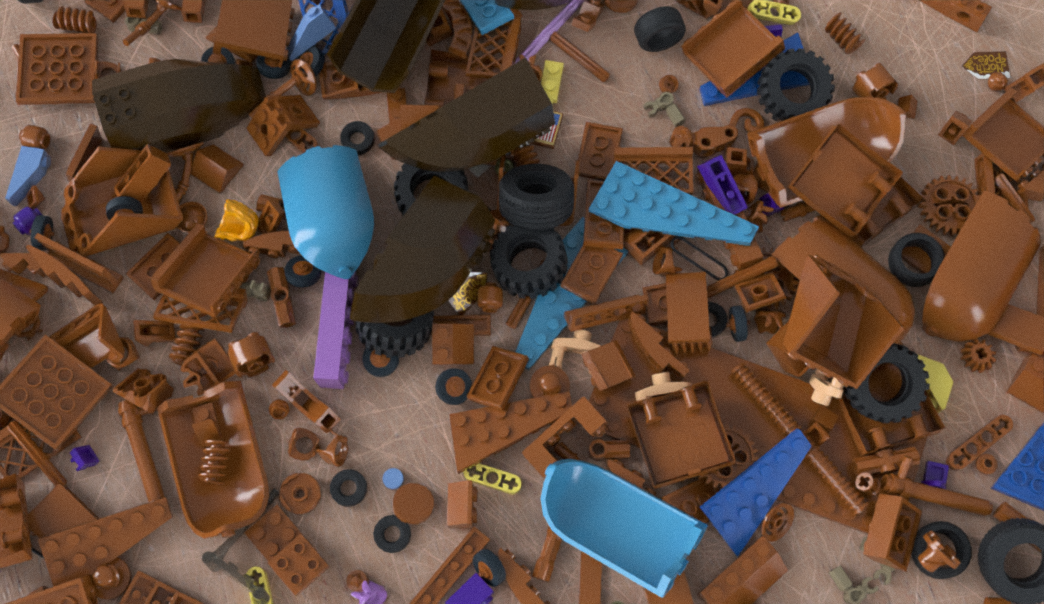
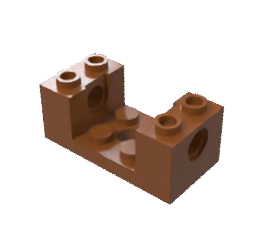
(583, 412)

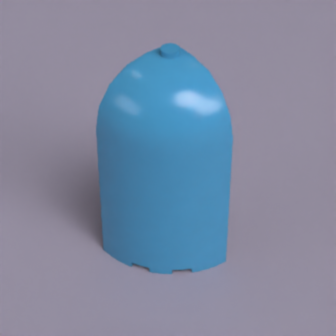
(328, 208)
(619, 523)

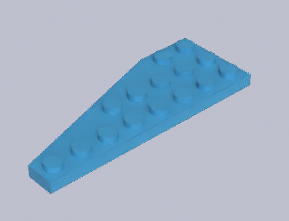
(648, 204)
(547, 315)

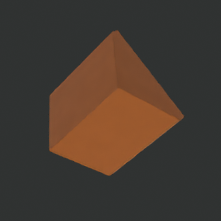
(215, 167)
(759, 292)

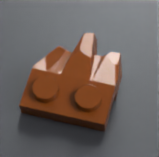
(207, 367)

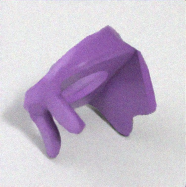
(371, 593)

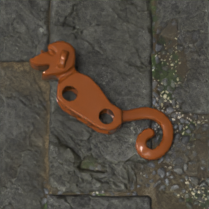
(715, 138)

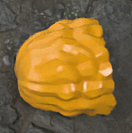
(237, 222)

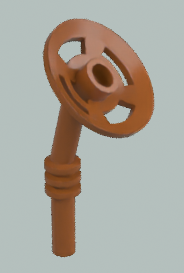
(145, 26)
(297, 80)
(186, 154)
(776, 522)

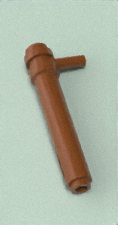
(132, 422)
(905, 488)

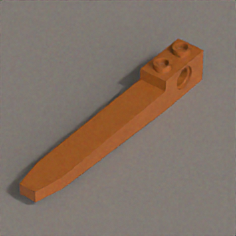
(966, 12)

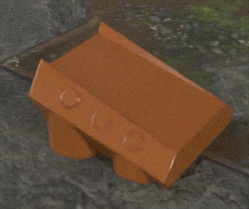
(607, 365)
(145, 389)

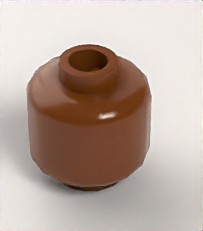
(34, 137)
(490, 297)

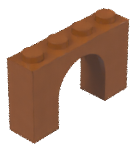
(191, 9)

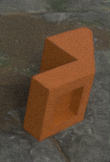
(588, 15)
(19, 262)

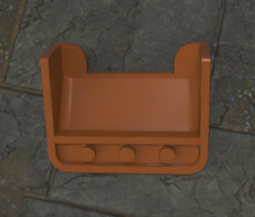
(91, 337)

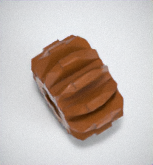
(978, 355)

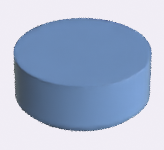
(393, 478)

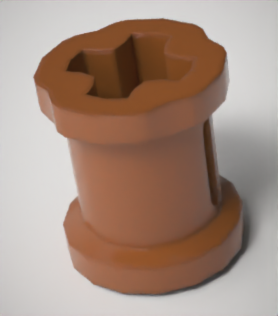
(867, 485)

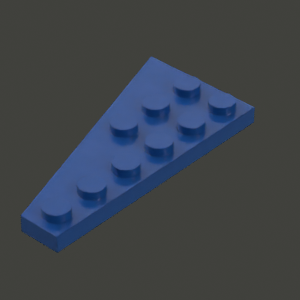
(711, 95)
(1025, 474)
(748, 498)

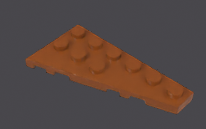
(490, 430)
(100, 541)

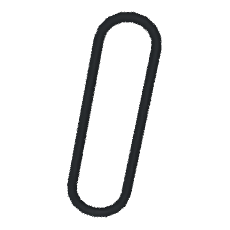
(701, 251)

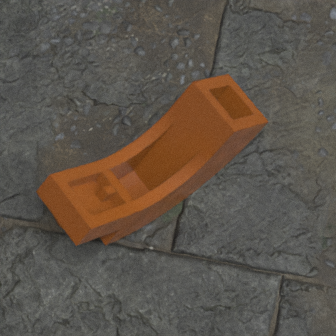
(306, 402)

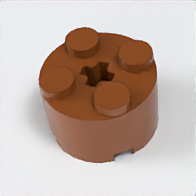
(875, 83)
(250, 355)

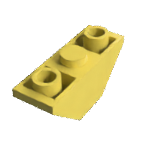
(939, 382)

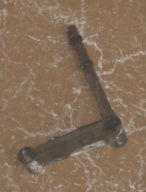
(215, 562)

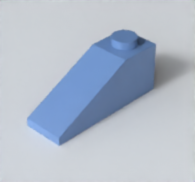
(312, 28)
(28, 171)

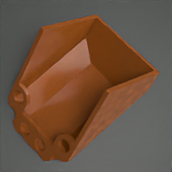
(91, 190)
(838, 324)

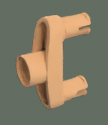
(578, 344)
(661, 385)
(824, 389)

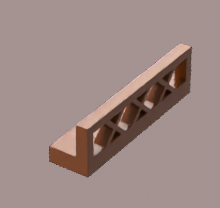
(605, 312)

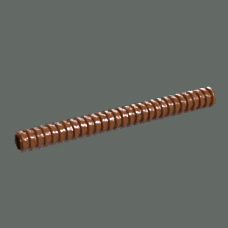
(788, 425)

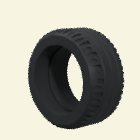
(659, 29)
(921, 241)
(961, 544)

